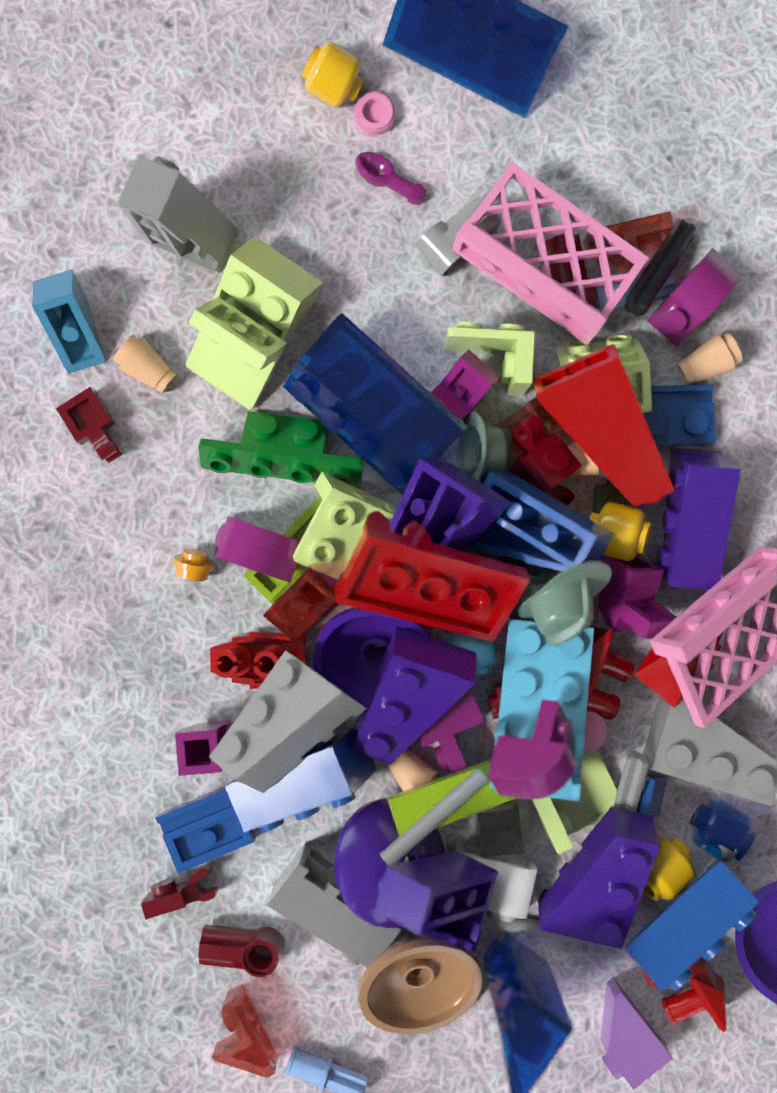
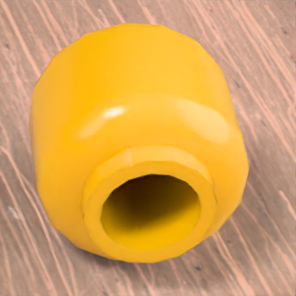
(332, 74)
(629, 530)
(670, 870)

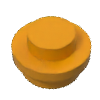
(193, 565)

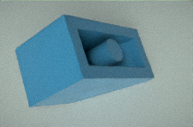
(67, 320)

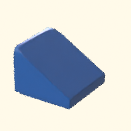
(652, 795)

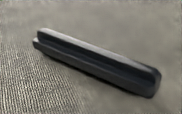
(659, 268)

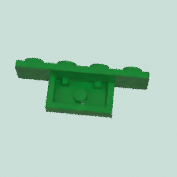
(280, 449)

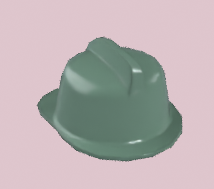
(482, 448)
(566, 602)

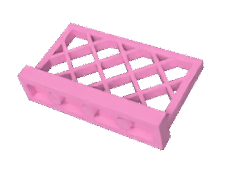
(537, 285)
(706, 619)

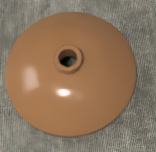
(419, 986)

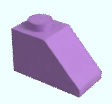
(629, 1040)

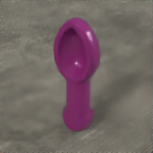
(380, 173)

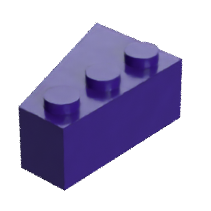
(448, 505)
(697, 517)
(439, 897)

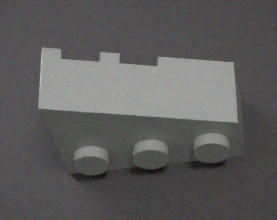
(175, 213)
(282, 723)
(709, 755)
(311, 899)

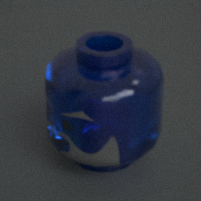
(722, 830)

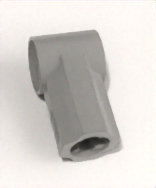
(438, 241)

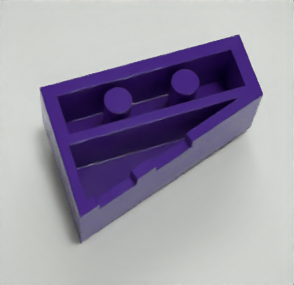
(410, 693)
(603, 882)

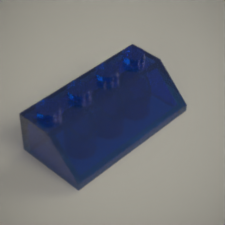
(480, 44)
(372, 403)
(525, 1011)

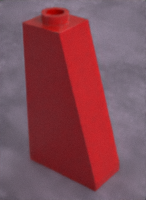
(604, 418)

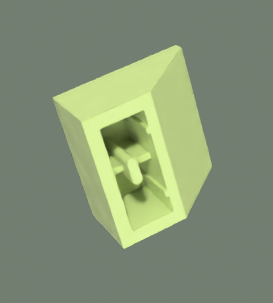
(268, 288)

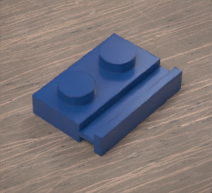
(682, 415)
(202, 830)

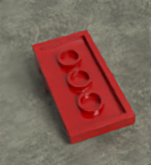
(428, 582)

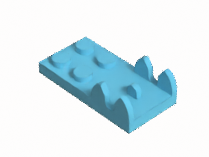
(545, 672)

